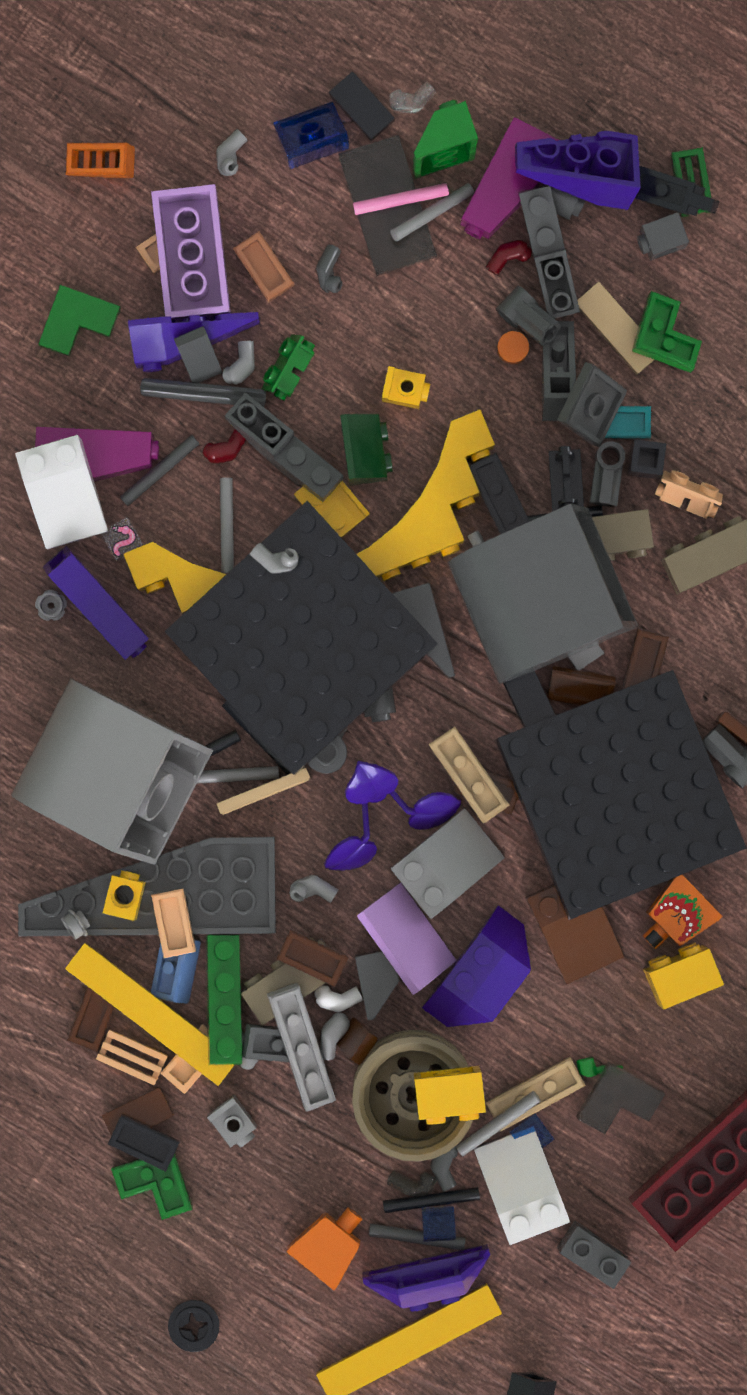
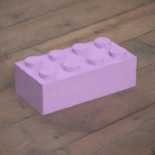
(191, 252)

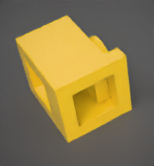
(392, 388)

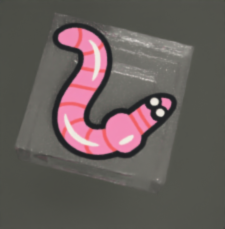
(122, 538)

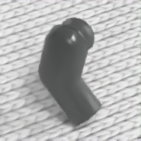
(325, 272)
(440, 1169)

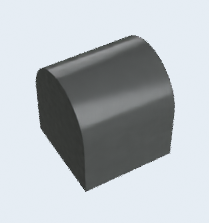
(542, 592)

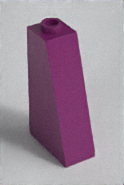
(498, 190)
(108, 451)

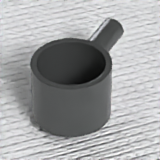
(331, 757)

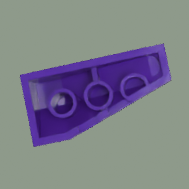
(592, 168)
(154, 337)

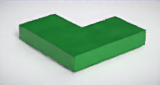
(76, 310)
(659, 340)
(166, 1186)

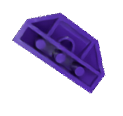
(483, 974)
(428, 1279)

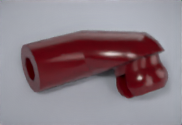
(508, 251)
(224, 451)

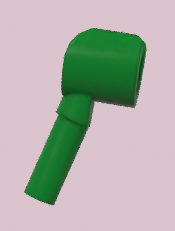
(587, 1067)

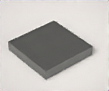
(592, 404)

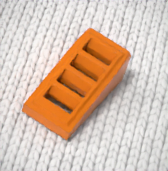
(126, 164)

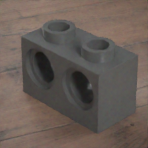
(594, 1254)

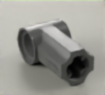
(522, 311)
(607, 477)
(728, 753)

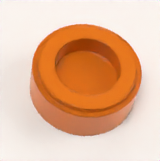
(513, 347)

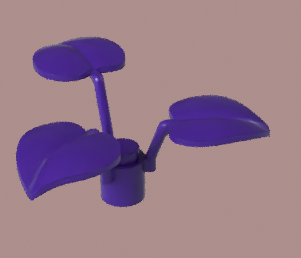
(372, 785)

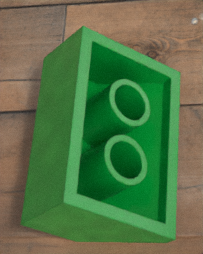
(447, 140)

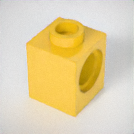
(117, 908)

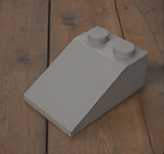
(447, 863)

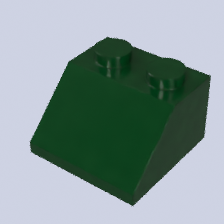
(364, 448)

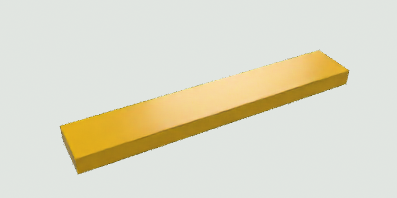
(145, 1010)
(409, 1342)

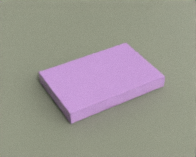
(406, 938)

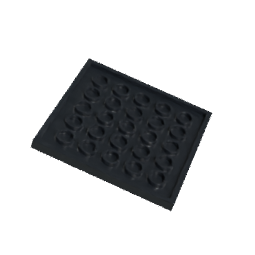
(304, 644)
(620, 794)

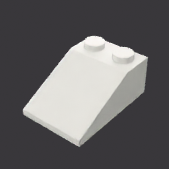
(62, 491)
(521, 1186)

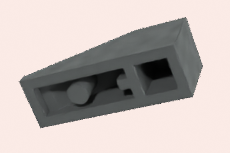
(558, 371)
(422, 607)

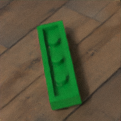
(224, 1000)

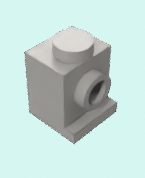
(231, 1110)

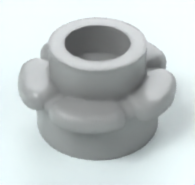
(43, 601)
(76, 924)

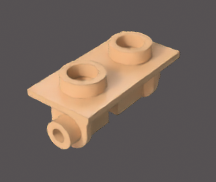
(679, 487)

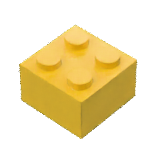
(683, 975)
(449, 1094)

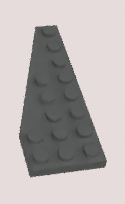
(224, 883)

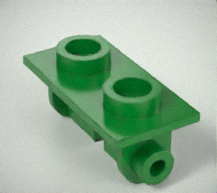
(292, 355)

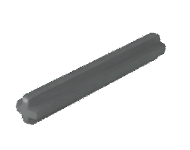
(198, 391)

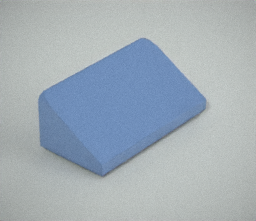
(175, 976)

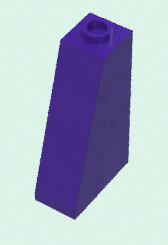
(96, 603)

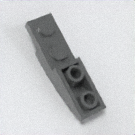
(549, 251)
(282, 448)

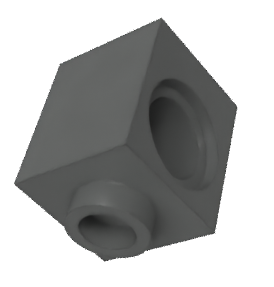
(662, 237)

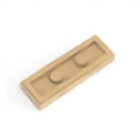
(613, 325)
(469, 775)
(263, 791)
(549, 1085)

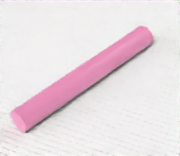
(400, 198)

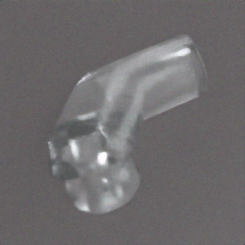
(412, 103)

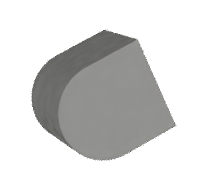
(111, 773)

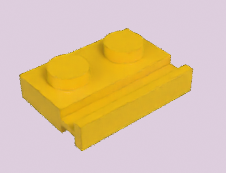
(339, 509)

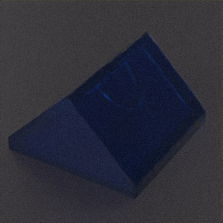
(311, 135)

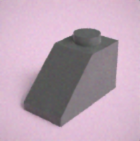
(376, 980)

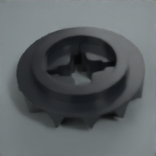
(184, 1337)

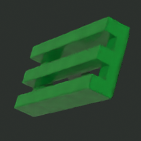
(687, 154)

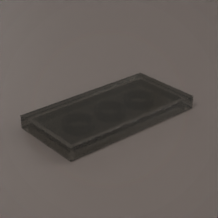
(377, 172)

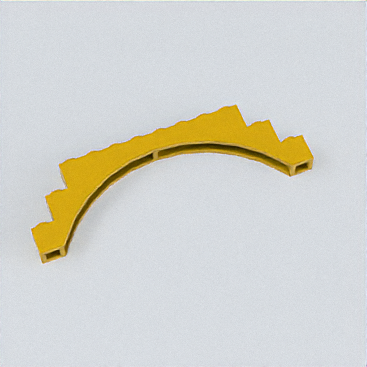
(422, 532)

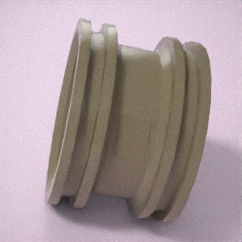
(370, 1108)

